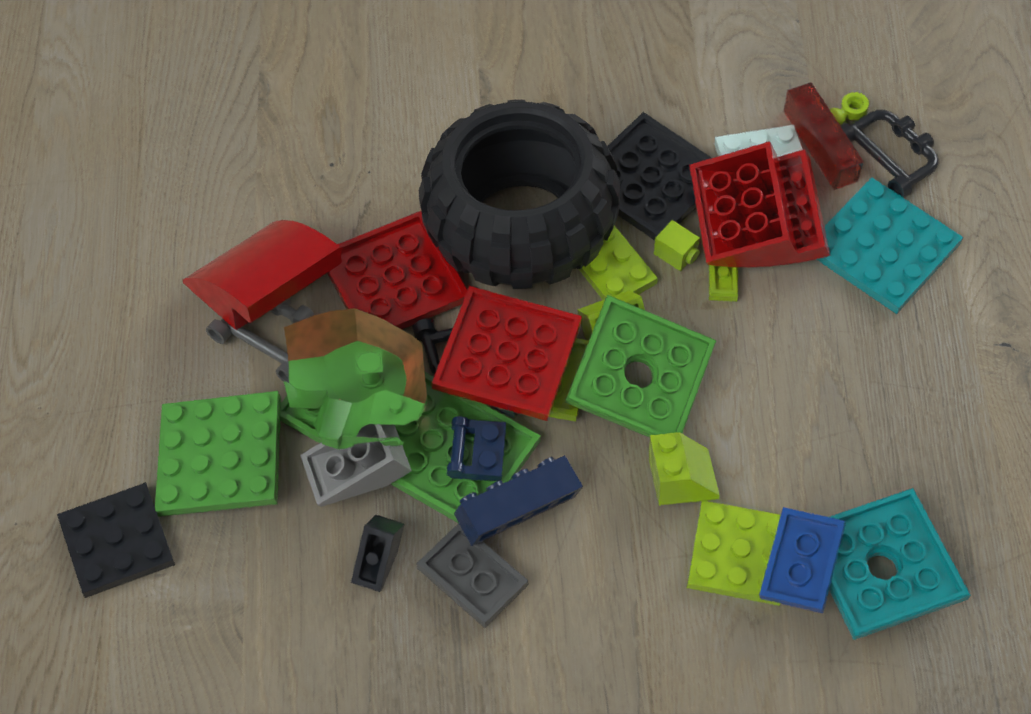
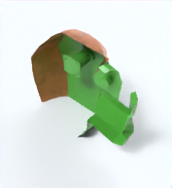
(357, 374)

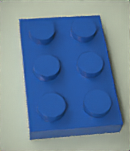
(802, 560)

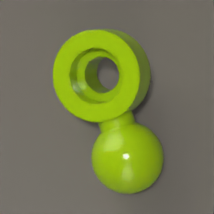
(849, 101)

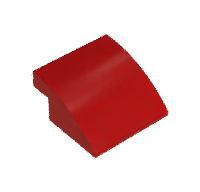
(758, 208)
(264, 271)

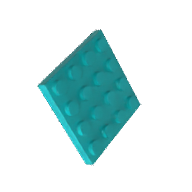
(886, 245)

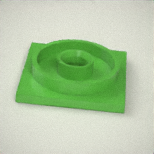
(635, 335)

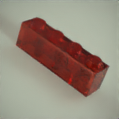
(823, 136)

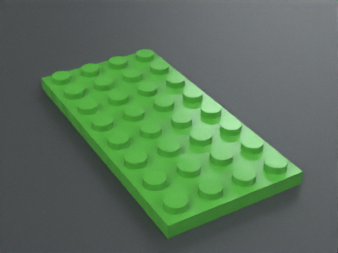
(430, 444)

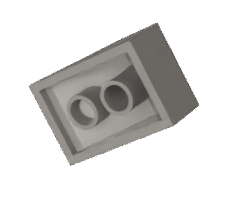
(355, 470)

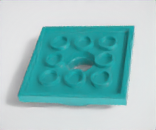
(924, 575)

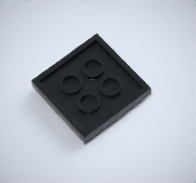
(115, 540)

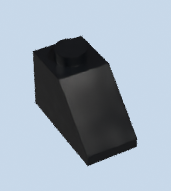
(377, 552)

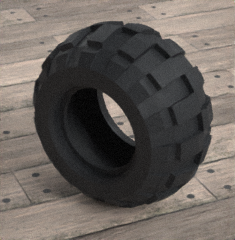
(511, 148)

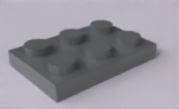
(472, 576)

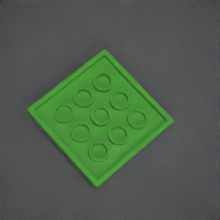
(218, 454)

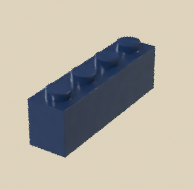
(518, 499)

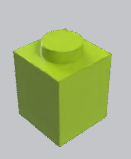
(676, 246)

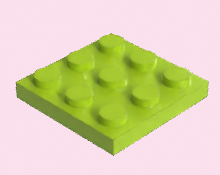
(732, 550)

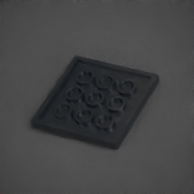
(654, 175)

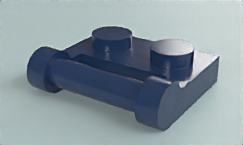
(487, 449)

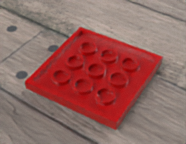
(397, 274)
(507, 353)

